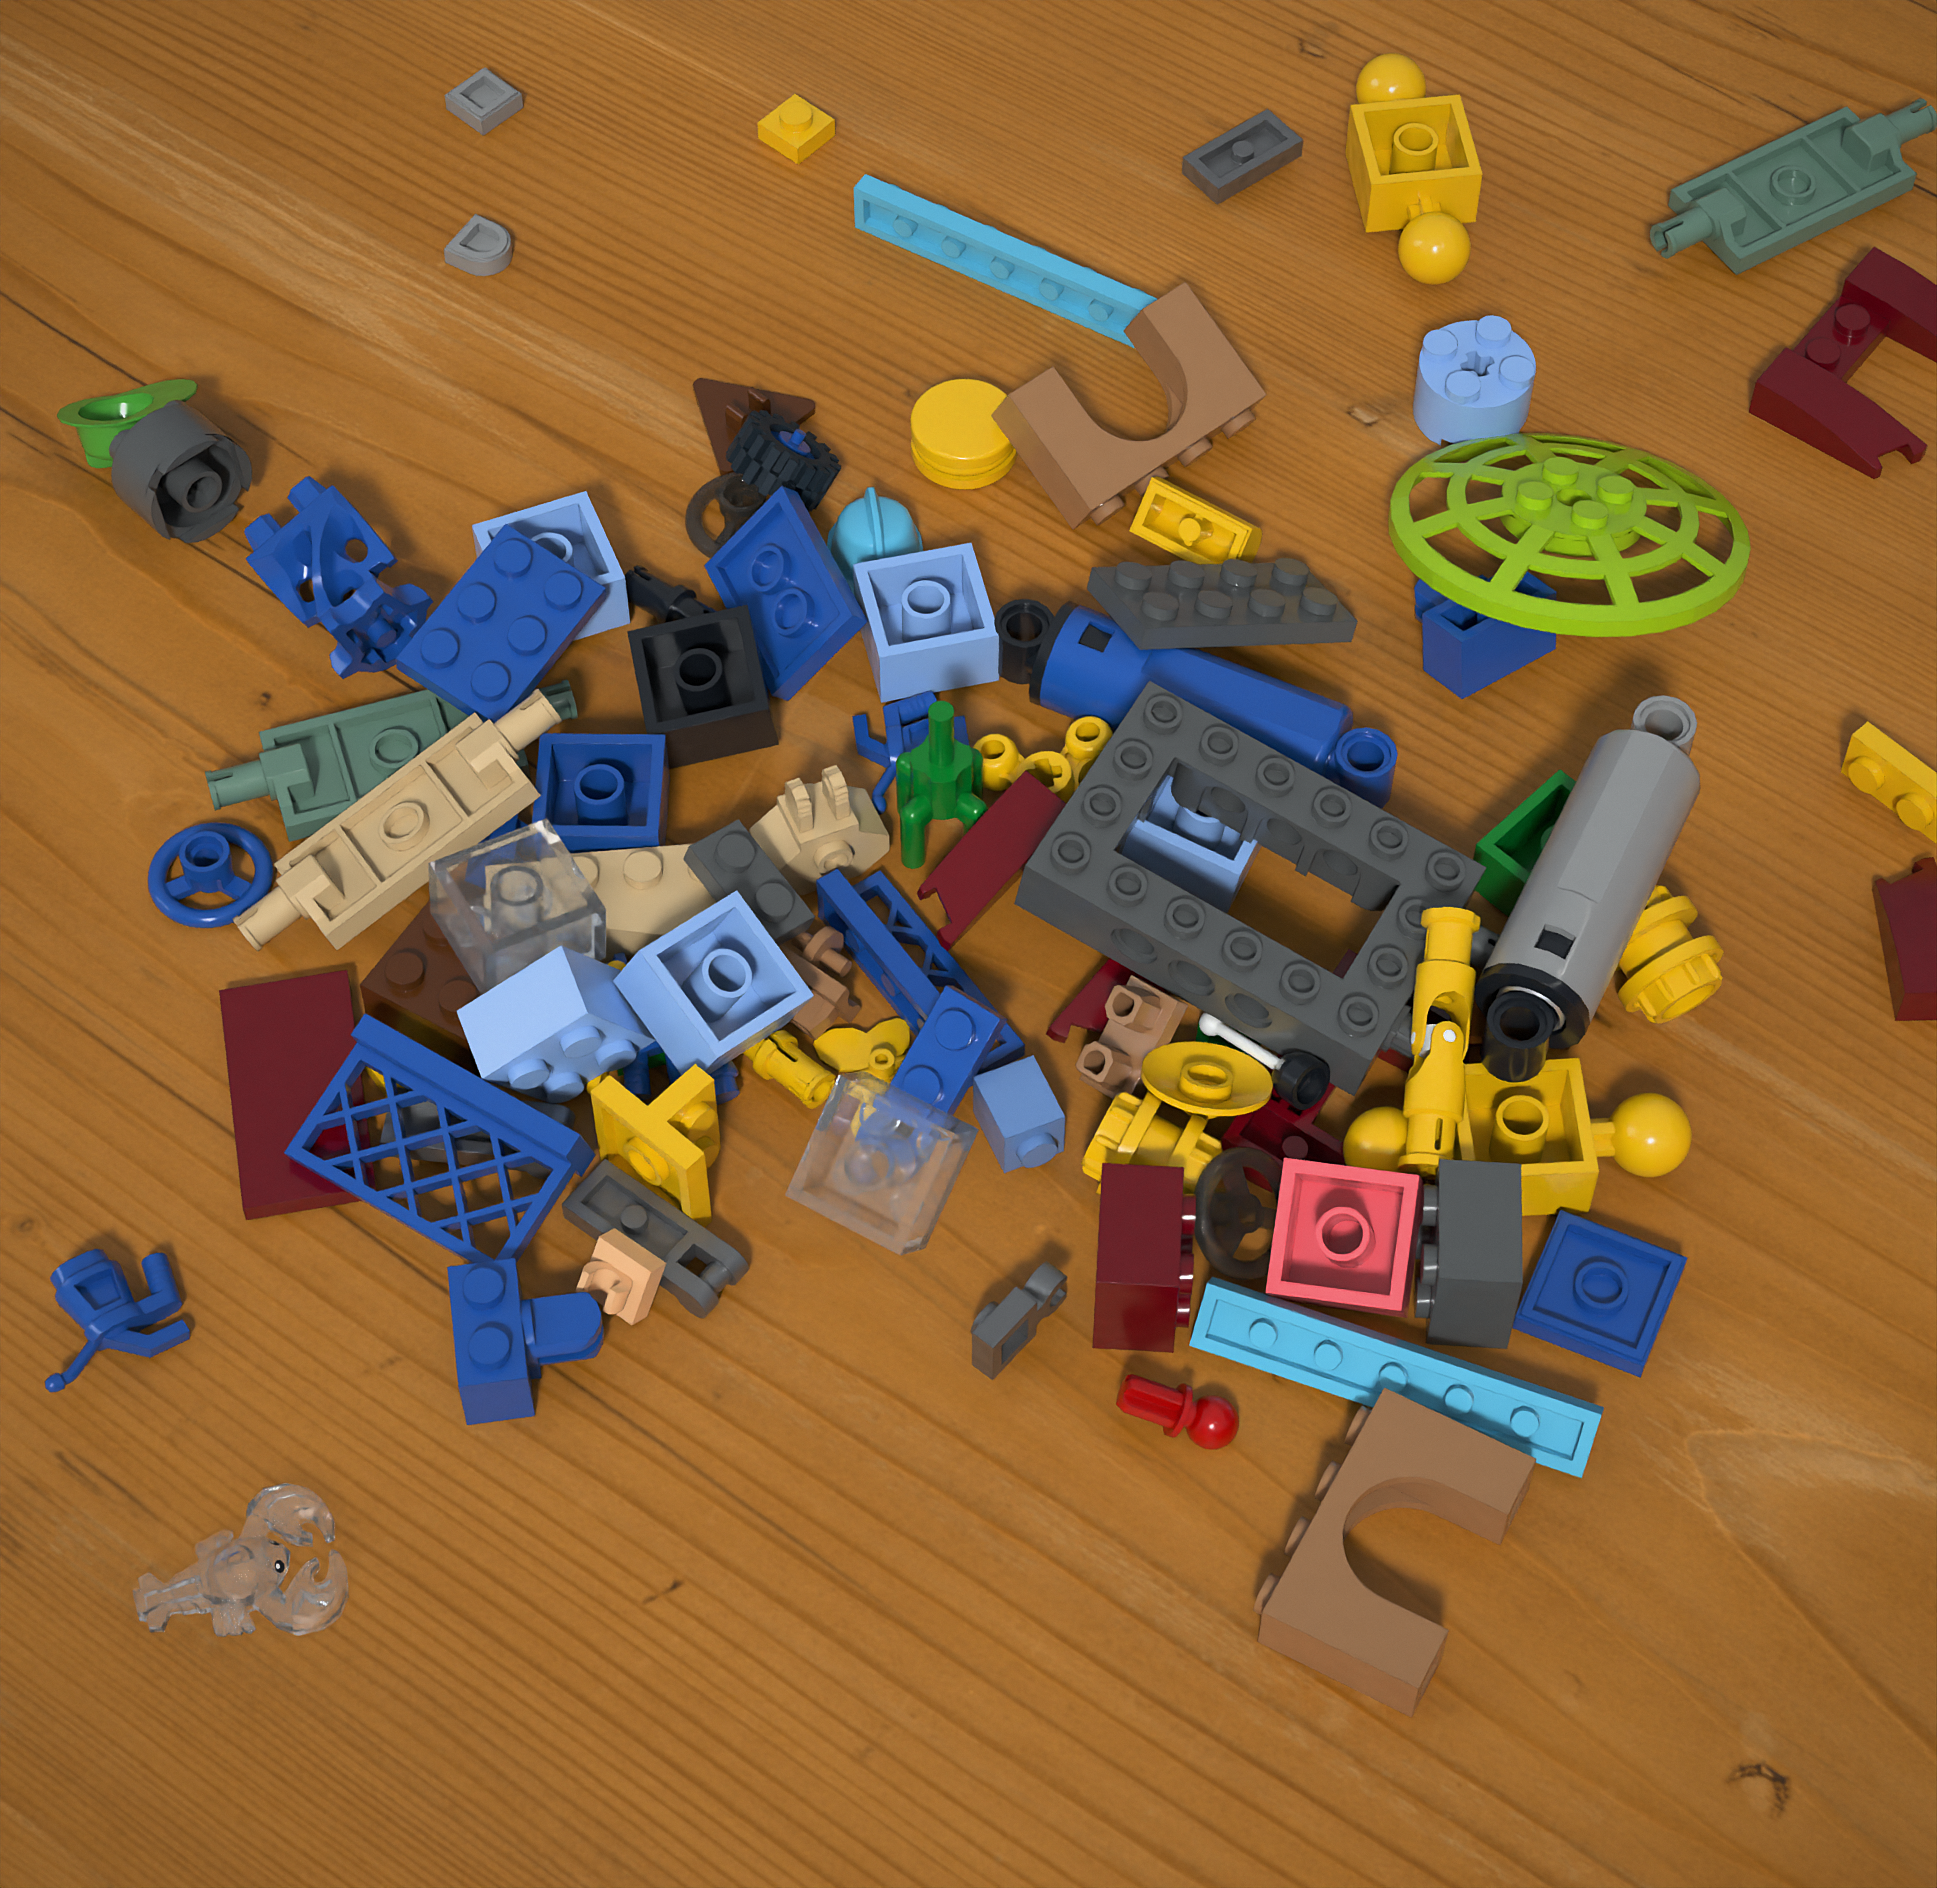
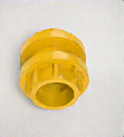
(1664, 962)
(1140, 1137)

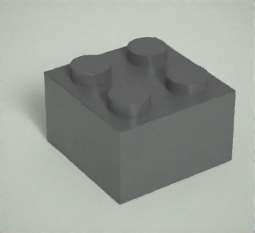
(1470, 1254)

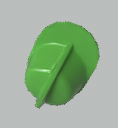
(103, 417)

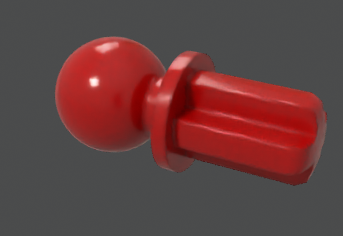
(1209, 1420)

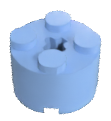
(1473, 381)

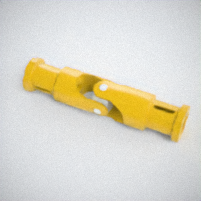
(1437, 1079)

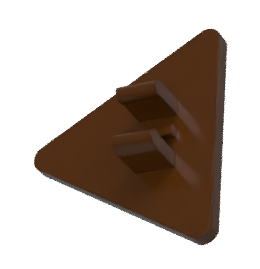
(727, 406)

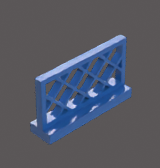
(465, 1097)

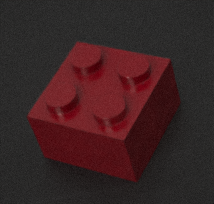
(1143, 1258)

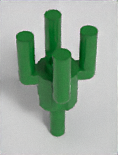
(937, 782)

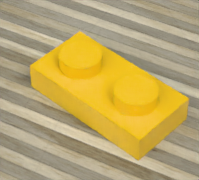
(1894, 778)

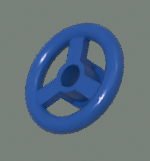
(208, 869)

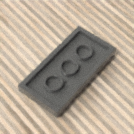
(1220, 604)

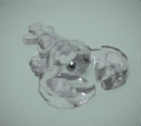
(250, 1570)

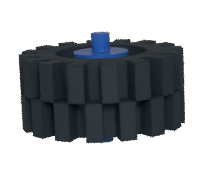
(782, 455)

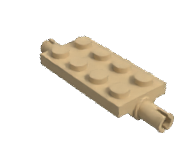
(421, 813)

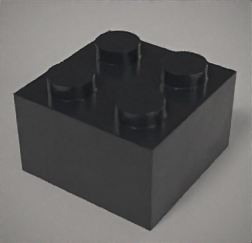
(704, 686)

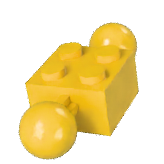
(1413, 167)
(1543, 1129)

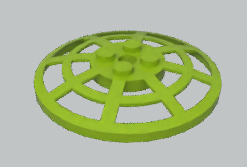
(1571, 513)

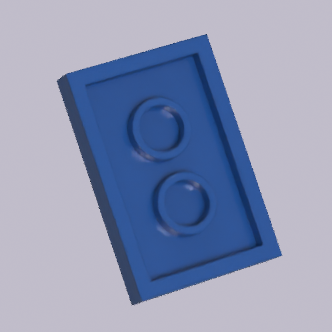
(791, 590)
(501, 627)

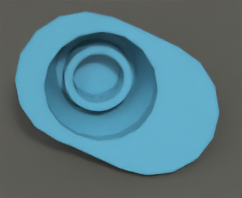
(872, 531)

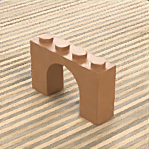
(1091, 469)
(1396, 1460)

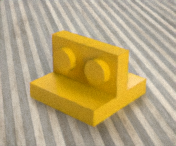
(665, 1142)

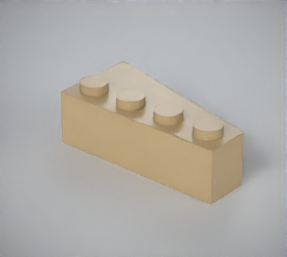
(643, 894)

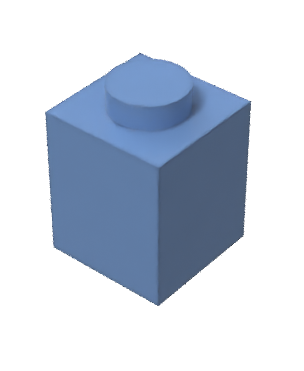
(1019, 1114)

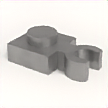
(1008, 1327)

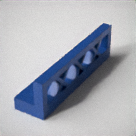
(886, 963)

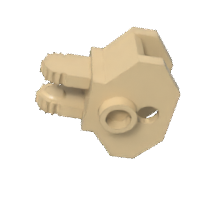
(821, 830)

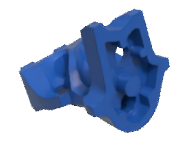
(371, 623)

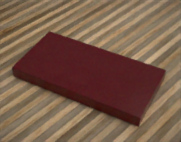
(280, 1057)

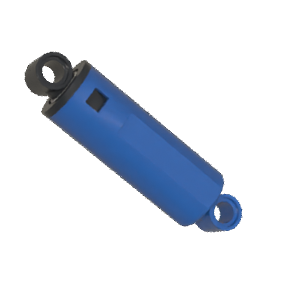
(1090, 667)

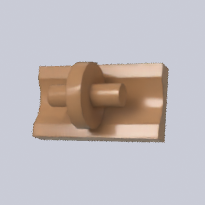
(830, 997)
(1137, 1023)

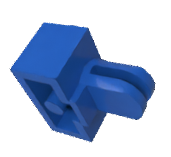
(1474, 650)
(507, 1339)

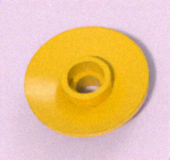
(1206, 1079)

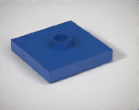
(1600, 1293)

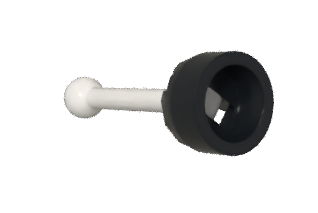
(1296, 1077)

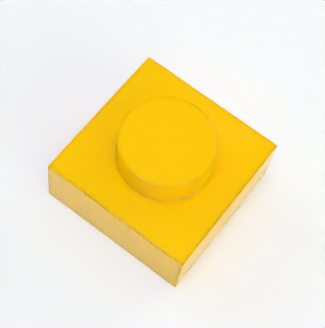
(796, 129)

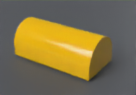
(1193, 526)

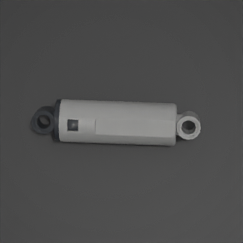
(1588, 889)

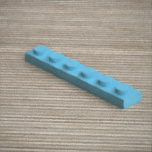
(997, 259)
(1363, 1362)

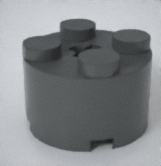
(179, 472)

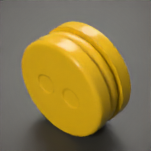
(957, 437)

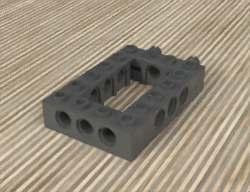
(1208, 956)

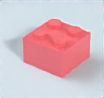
(1345, 1237)

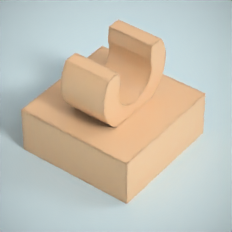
(622, 1276)

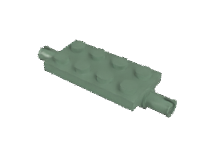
(1795, 187)
(338, 758)

